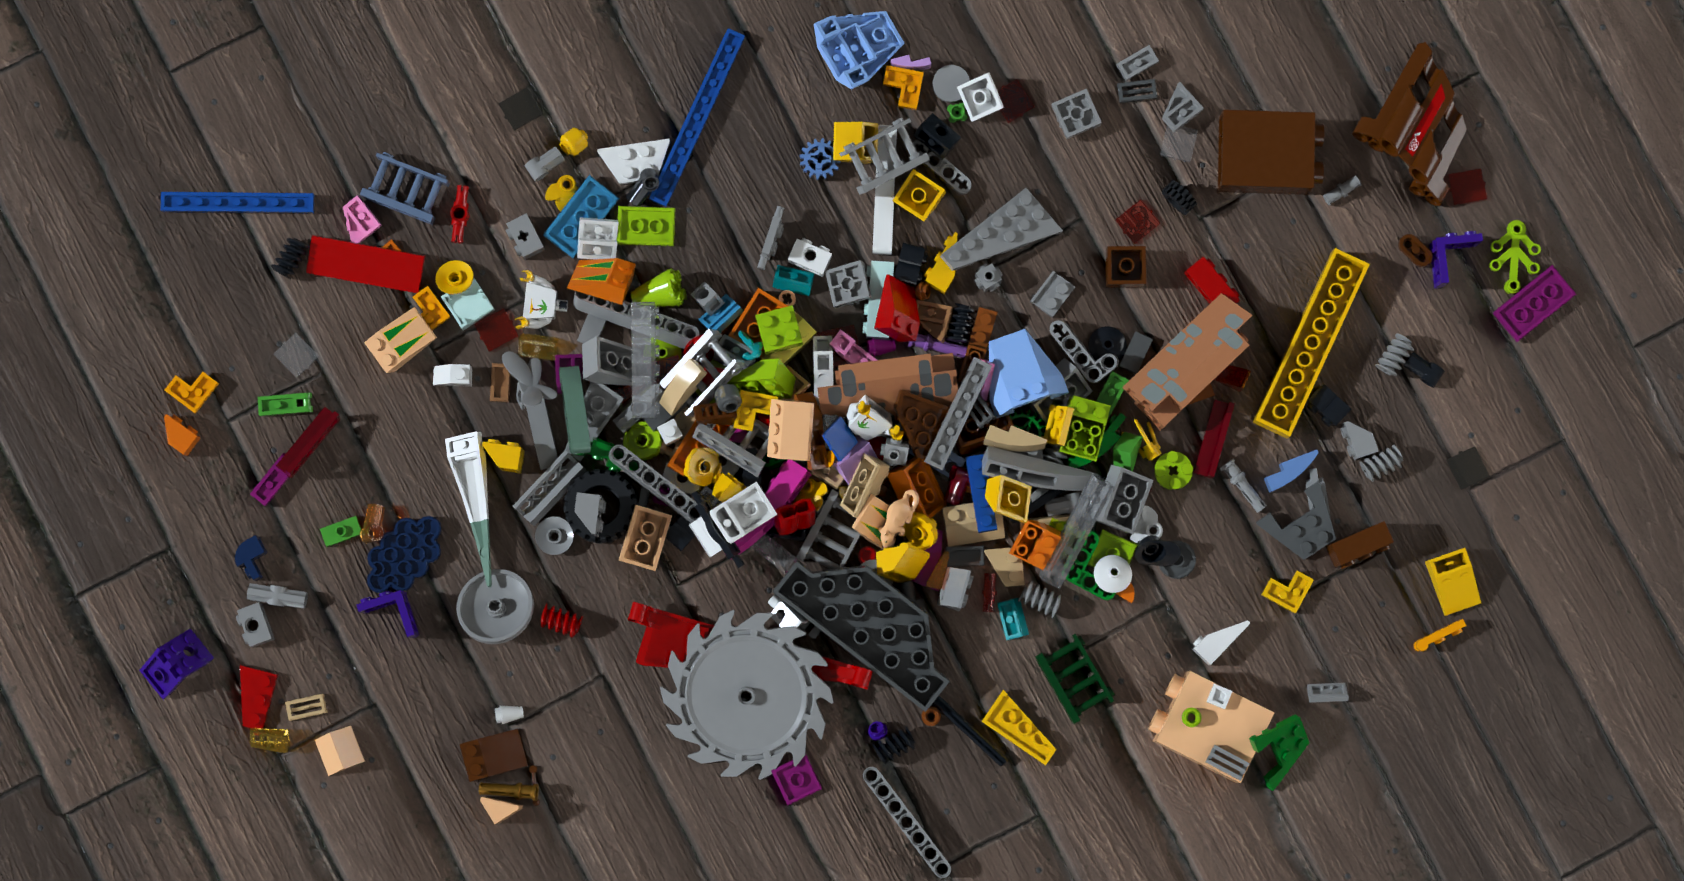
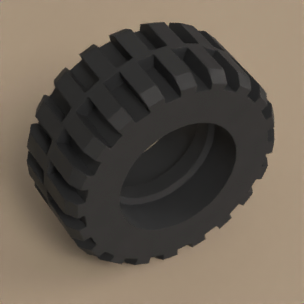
(602, 480)

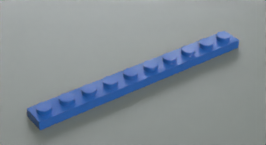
(697, 117)

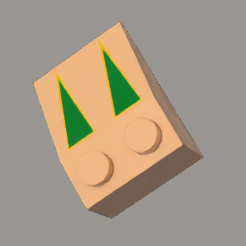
(400, 340)
(870, 519)

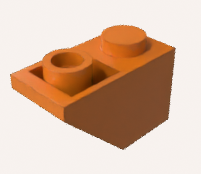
(179, 436)

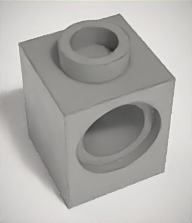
(707, 298)

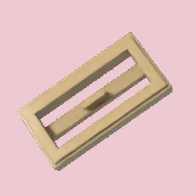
(322, 703)

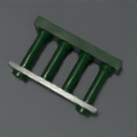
(1065, 695)

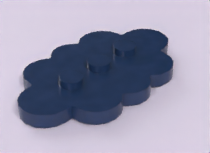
(404, 554)

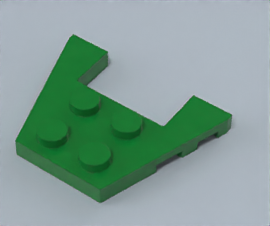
(1287, 742)

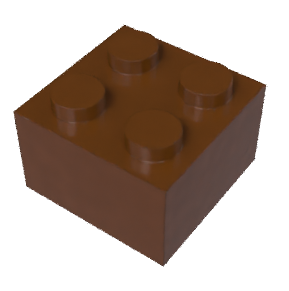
(1125, 266)

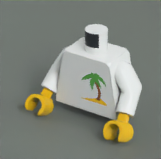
(540, 302)
(871, 420)

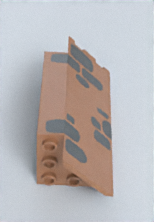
(882, 379)

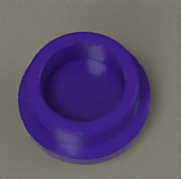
(877, 730)

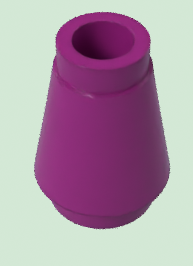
(880, 346)

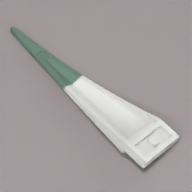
(469, 468)

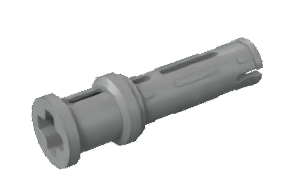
(1238, 478)

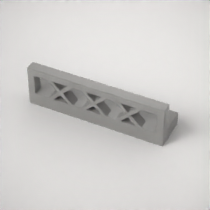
(552, 490)

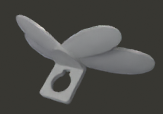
(528, 389)

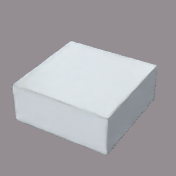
(1219, 696)

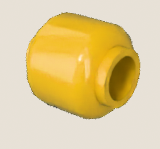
(573, 141)

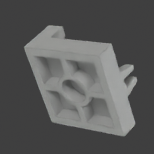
(1076, 114)
(848, 284)

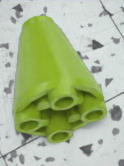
(663, 290)

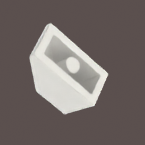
(452, 375)

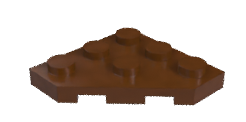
(919, 420)

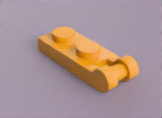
(1439, 635)

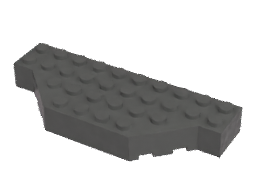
(870, 623)

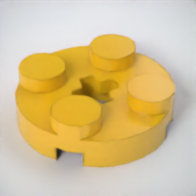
(693, 462)
(926, 526)

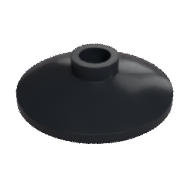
(1100, 336)

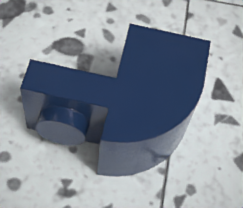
(247, 554)

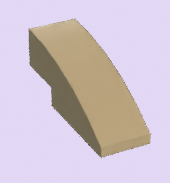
(682, 386)
(1014, 440)

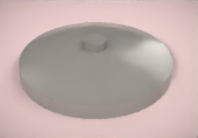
(497, 611)

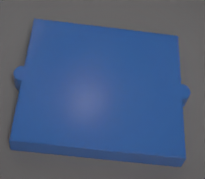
(839, 438)

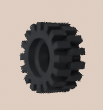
(1179, 197)

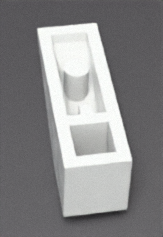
(1214, 644)

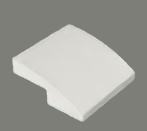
(597, 238)

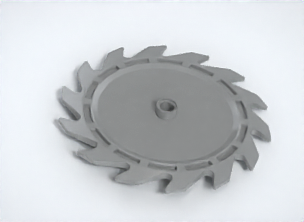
(752, 661)

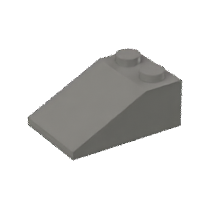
(607, 362)

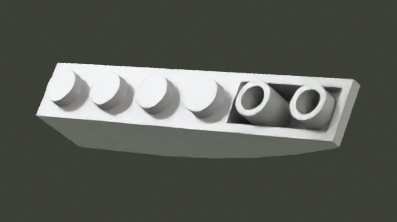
(1033, 471)

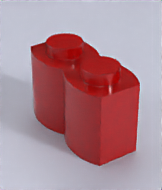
(795, 516)

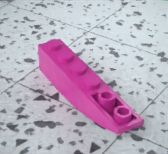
(781, 492)

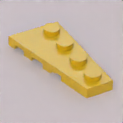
(1015, 726)

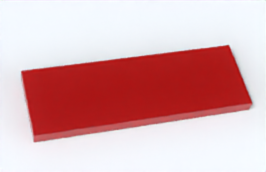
(365, 264)

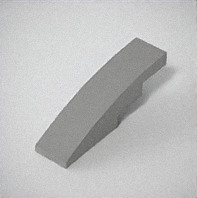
(542, 434)

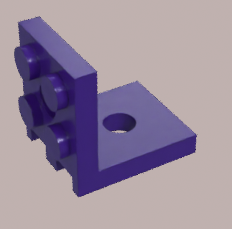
(1438, 249)
(389, 598)
(174, 664)

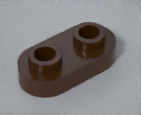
(1417, 248)

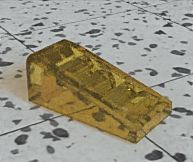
(276, 734)

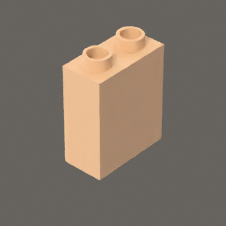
(1221, 727)

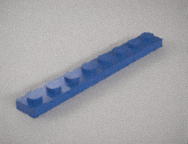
(237, 202)

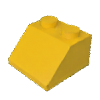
(919, 195)

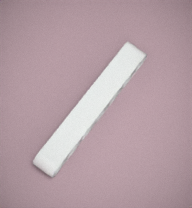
(883, 200)

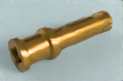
(518, 791)

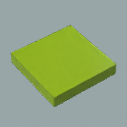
(1112, 545)

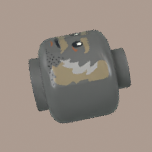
(728, 398)

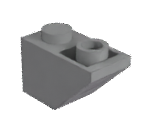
(1360, 441)

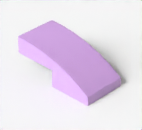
(905, 62)

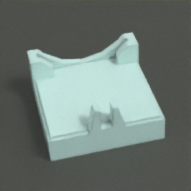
(469, 305)

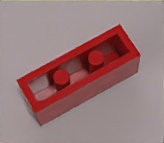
(1209, 282)

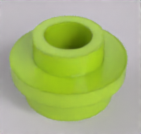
(1195, 712)

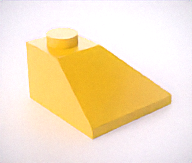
(1008, 497)

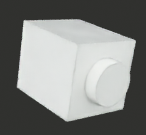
(670, 432)

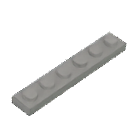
(958, 413)

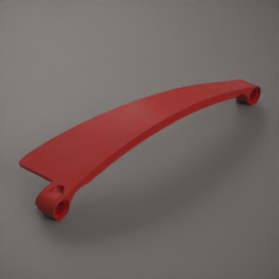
(670, 633)

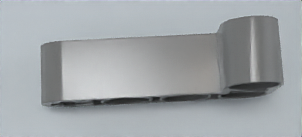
(1079, 349)

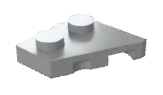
(1181, 108)

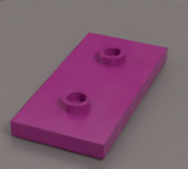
(1534, 303)

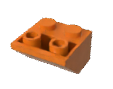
(1036, 543)

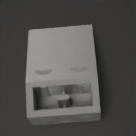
(954, 588)

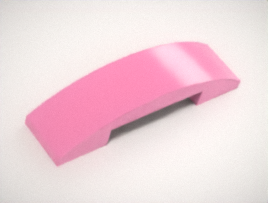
(848, 350)

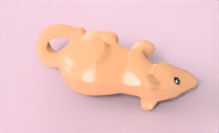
(897, 516)

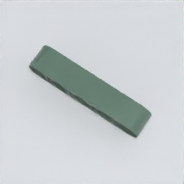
(574, 410)

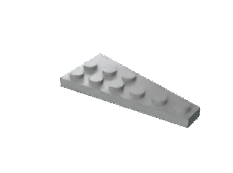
(1009, 228)

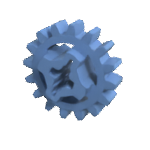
(812, 158)

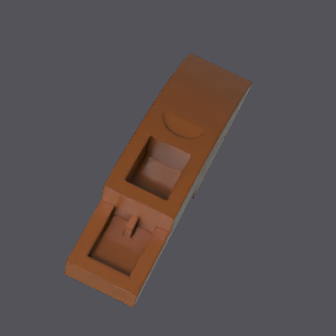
(979, 338)
(818, 454)

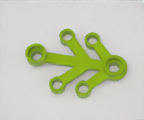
(1515, 254)

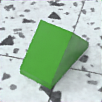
(1126, 450)

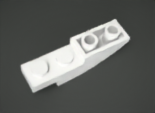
(822, 363)

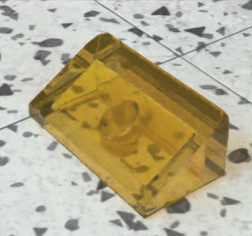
(538, 346)

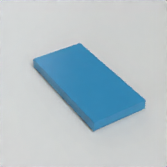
(589, 201)

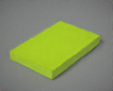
(646, 226)

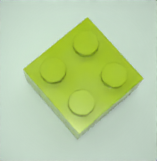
(779, 330)

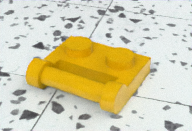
(1058, 424)

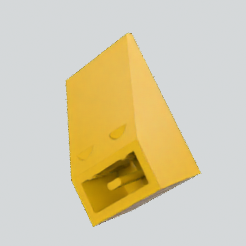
(1454, 581)

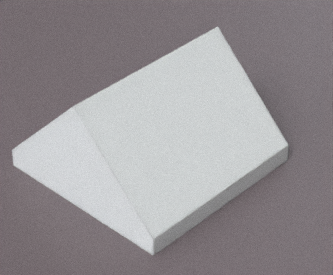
(980, 97)

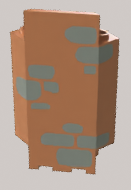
(1189, 361)

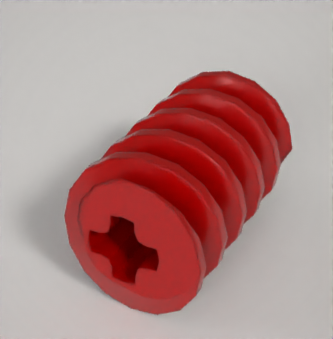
(560, 621)

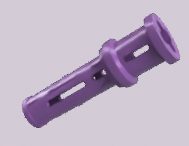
(928, 342)

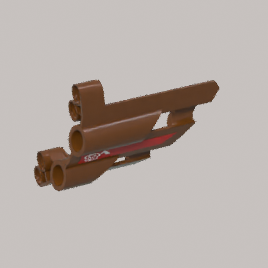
(1408, 127)

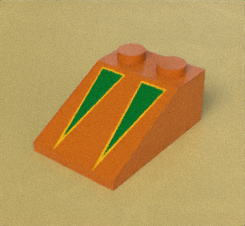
(603, 278)

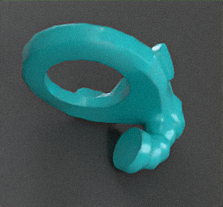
(755, 347)

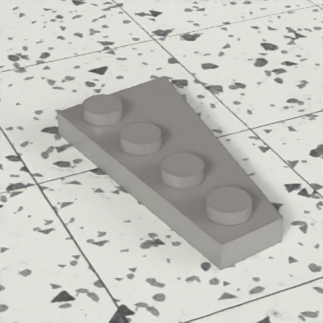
(600, 406)

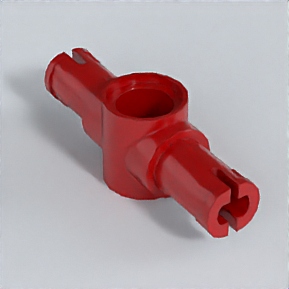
(460, 204)

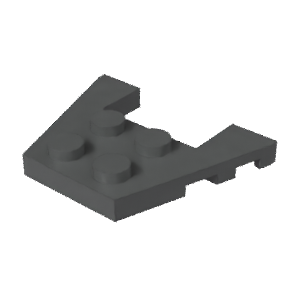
(1309, 531)

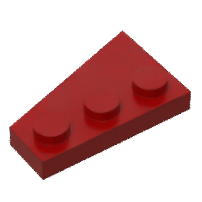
(256, 695)

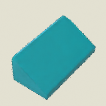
(793, 280)
(1013, 619)

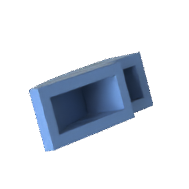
(1289, 471)

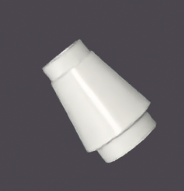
(508, 713)

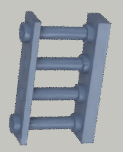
(407, 206)

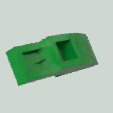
(1108, 440)
(600, 450)

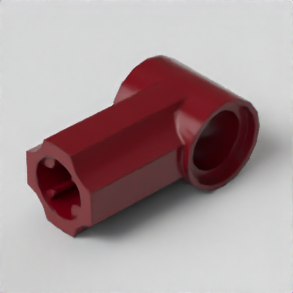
(958, 483)

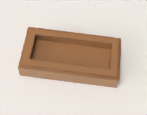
(500, 383)

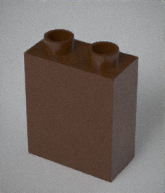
(1269, 152)

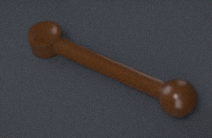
(533, 769)

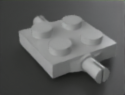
(770, 245)

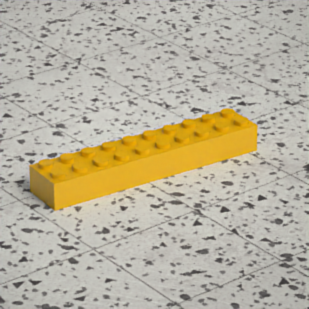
(1311, 343)

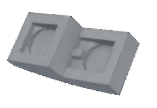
(592, 327)

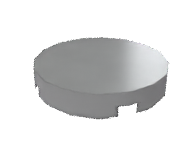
(946, 83)

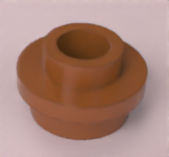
(923, 291)
(935, 711)

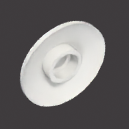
(1109, 582)

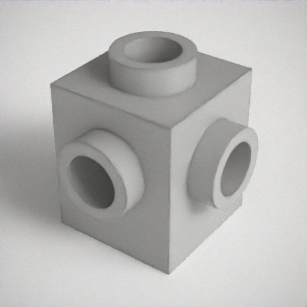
(988, 284)
(895, 452)

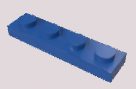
(984, 514)

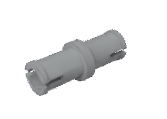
(1342, 190)

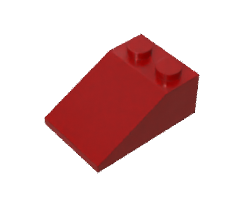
(898, 311)

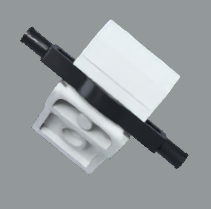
(730, 521)

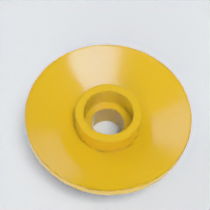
(454, 270)

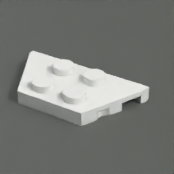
(630, 160)

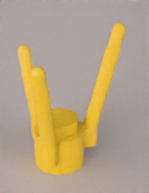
(1151, 450)

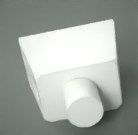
(785, 615)

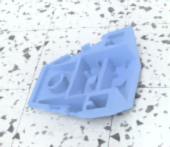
(857, 45)
(1021, 373)

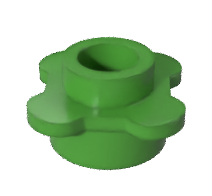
(957, 107)

